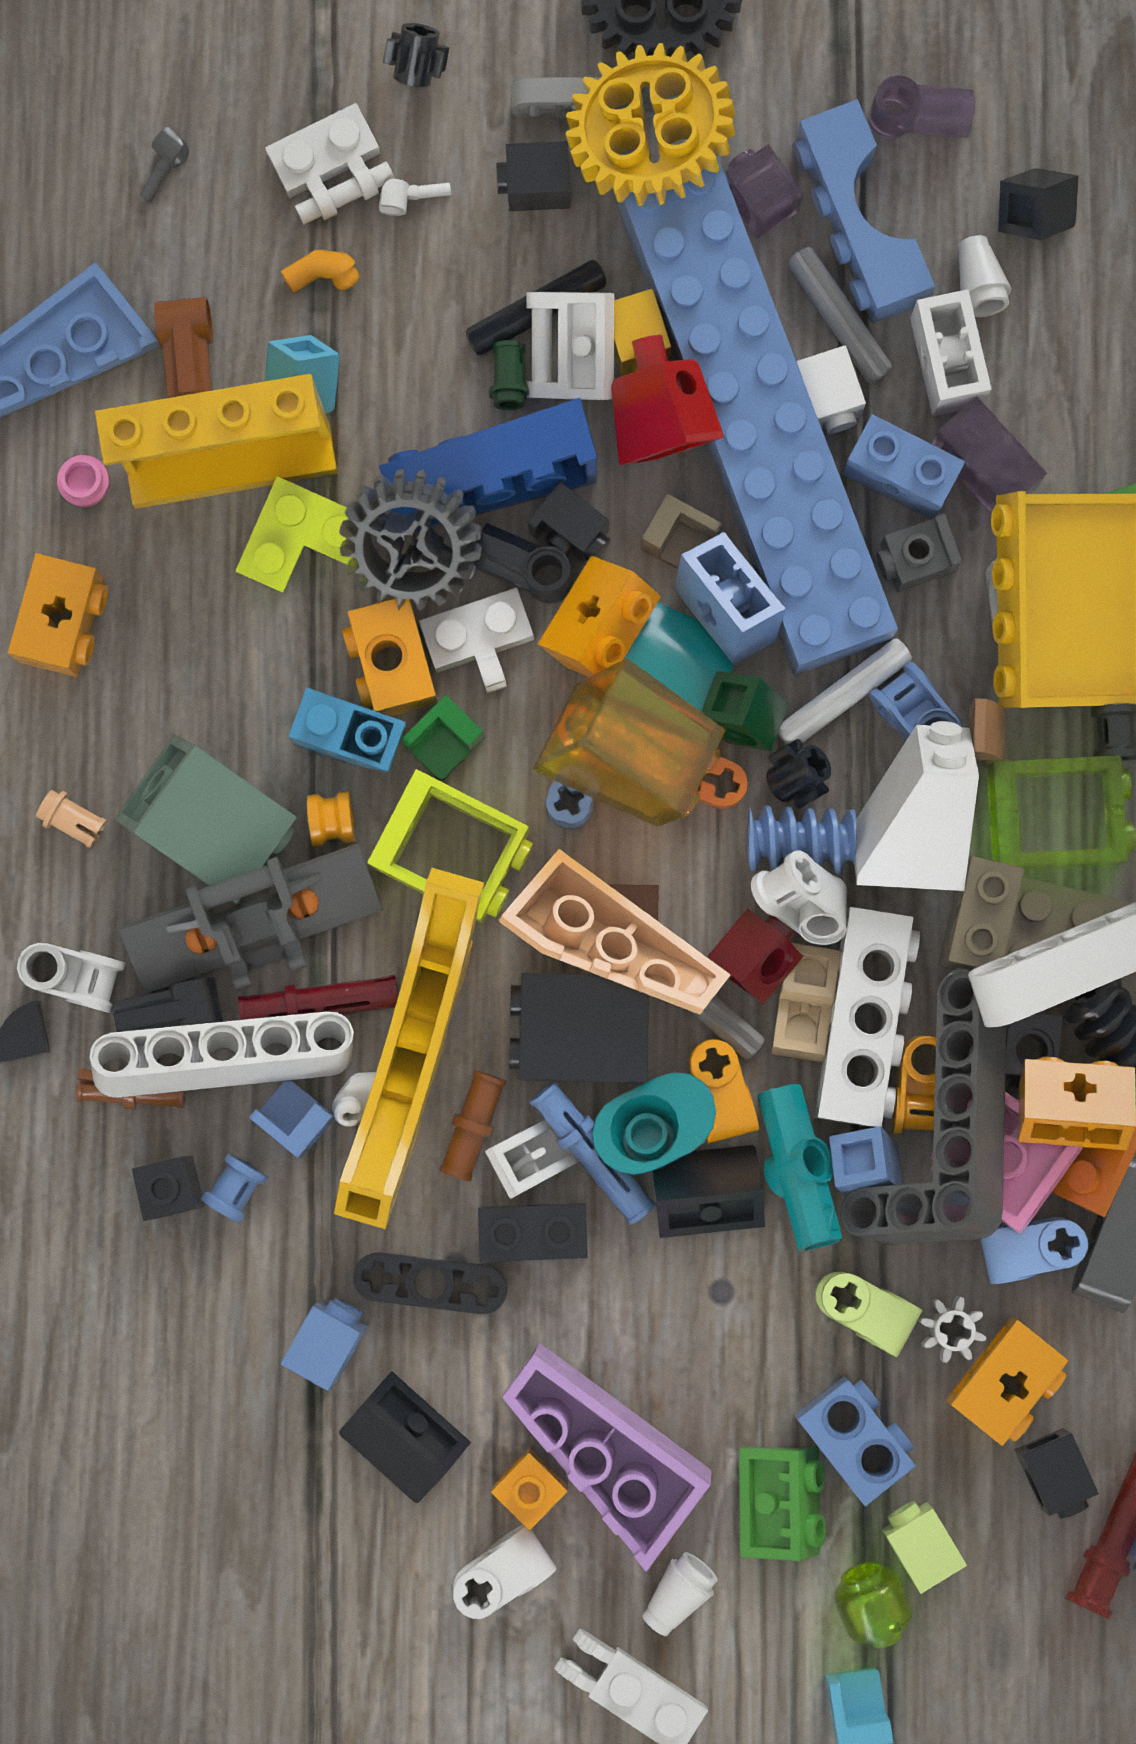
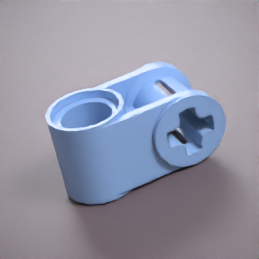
(1023, 1256)

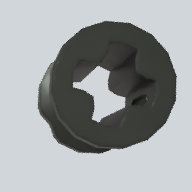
(1115, 730)

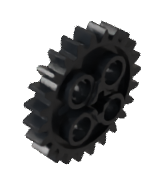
(680, 30)

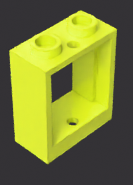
(406, 817)

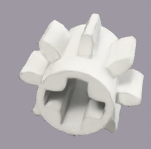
(957, 1342)

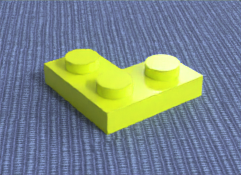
(287, 524)

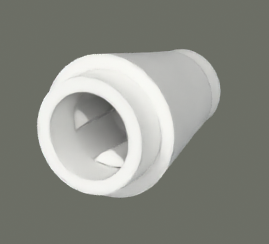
(982, 276)
(680, 1592)

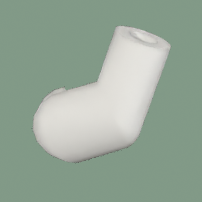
(352, 1098)

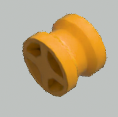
(331, 818)

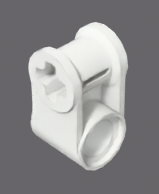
(804, 898)
(74, 975)
(510, 1566)

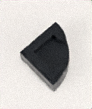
(23, 1033)

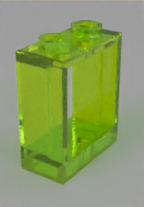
(1005, 814)

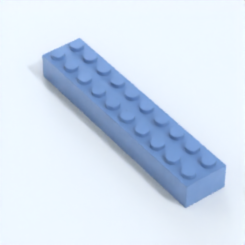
(772, 444)

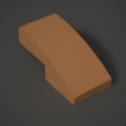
(988, 730)

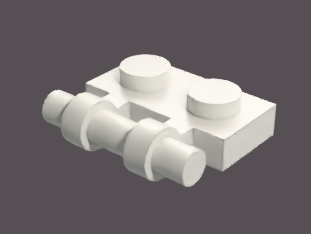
(323, 152)

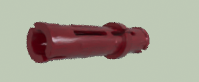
(339, 997)

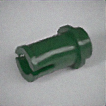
(508, 386)

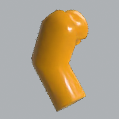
(321, 265)

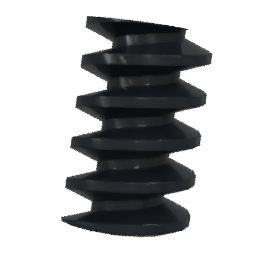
(1109, 1021)

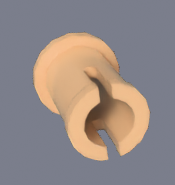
(70, 818)

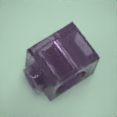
(763, 189)

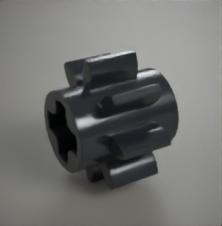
(416, 55)
(798, 773)

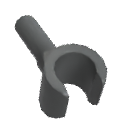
(173, 153)

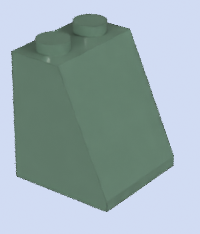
(205, 815)

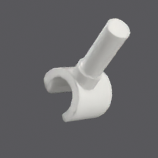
(397, 192)

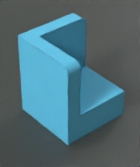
(301, 357)
(858, 1707)

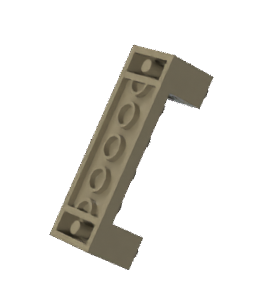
(1010, 912)

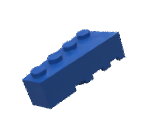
(507, 461)

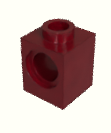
(757, 954)

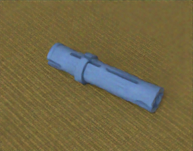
(576, 1135)

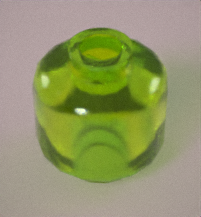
(873, 1604)

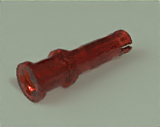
(1107, 1560)

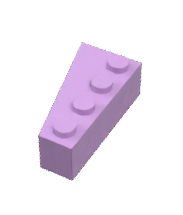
(609, 1453)

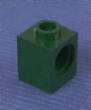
(745, 709)

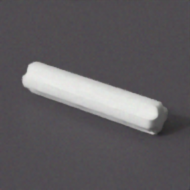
(845, 692)

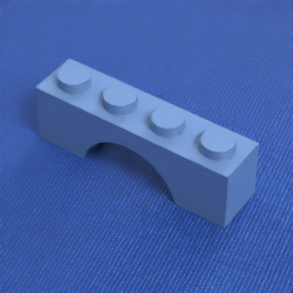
(885, 269)

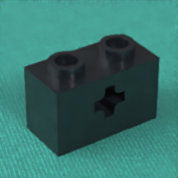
(532, 1232)

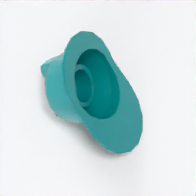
(654, 1123)

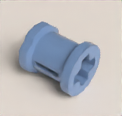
(564, 818)
(234, 1188)

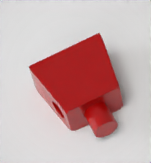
(661, 406)

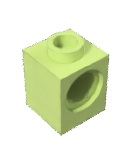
(922, 1545)

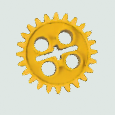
(602, 133)

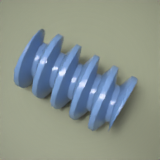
(819, 840)

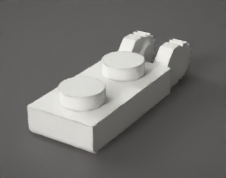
(635, 1693)

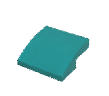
(679, 654)

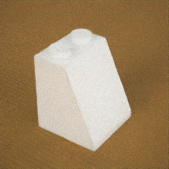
(921, 813)

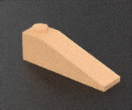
(597, 929)

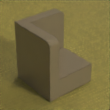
(677, 530)

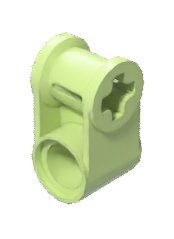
(874, 1313)

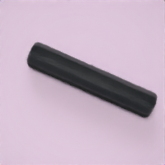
(517, 318)

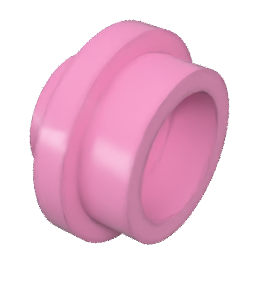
(83, 481)

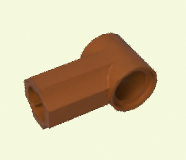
(185, 335)

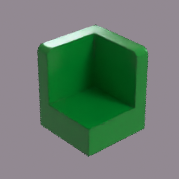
(443, 738)

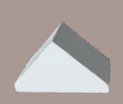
(529, 1158)

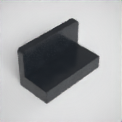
(710, 1192)
(404, 1437)

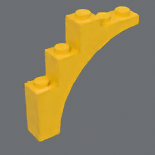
(411, 1049)

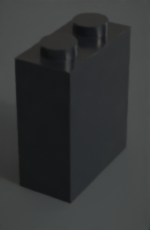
(579, 1029)

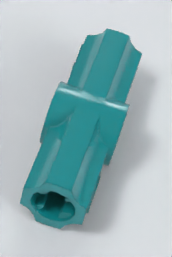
(799, 1167)

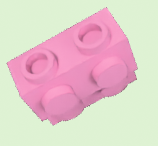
(1028, 1171)

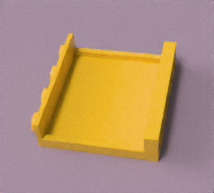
(219, 440)
(1065, 599)

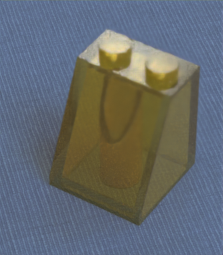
(632, 745)

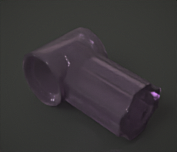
(928, 109)

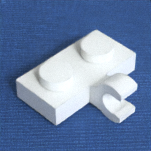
(477, 634)

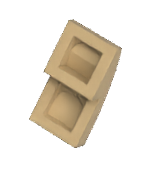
(806, 1005)

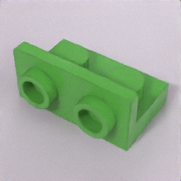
(781, 1502)

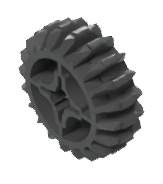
(392, 528)

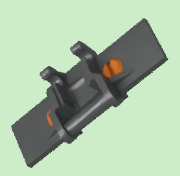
(257, 933)

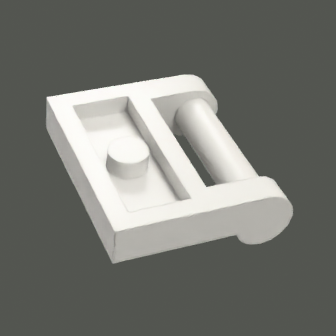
(583, 345)

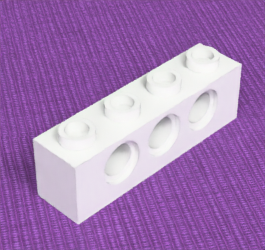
(837, 1096)

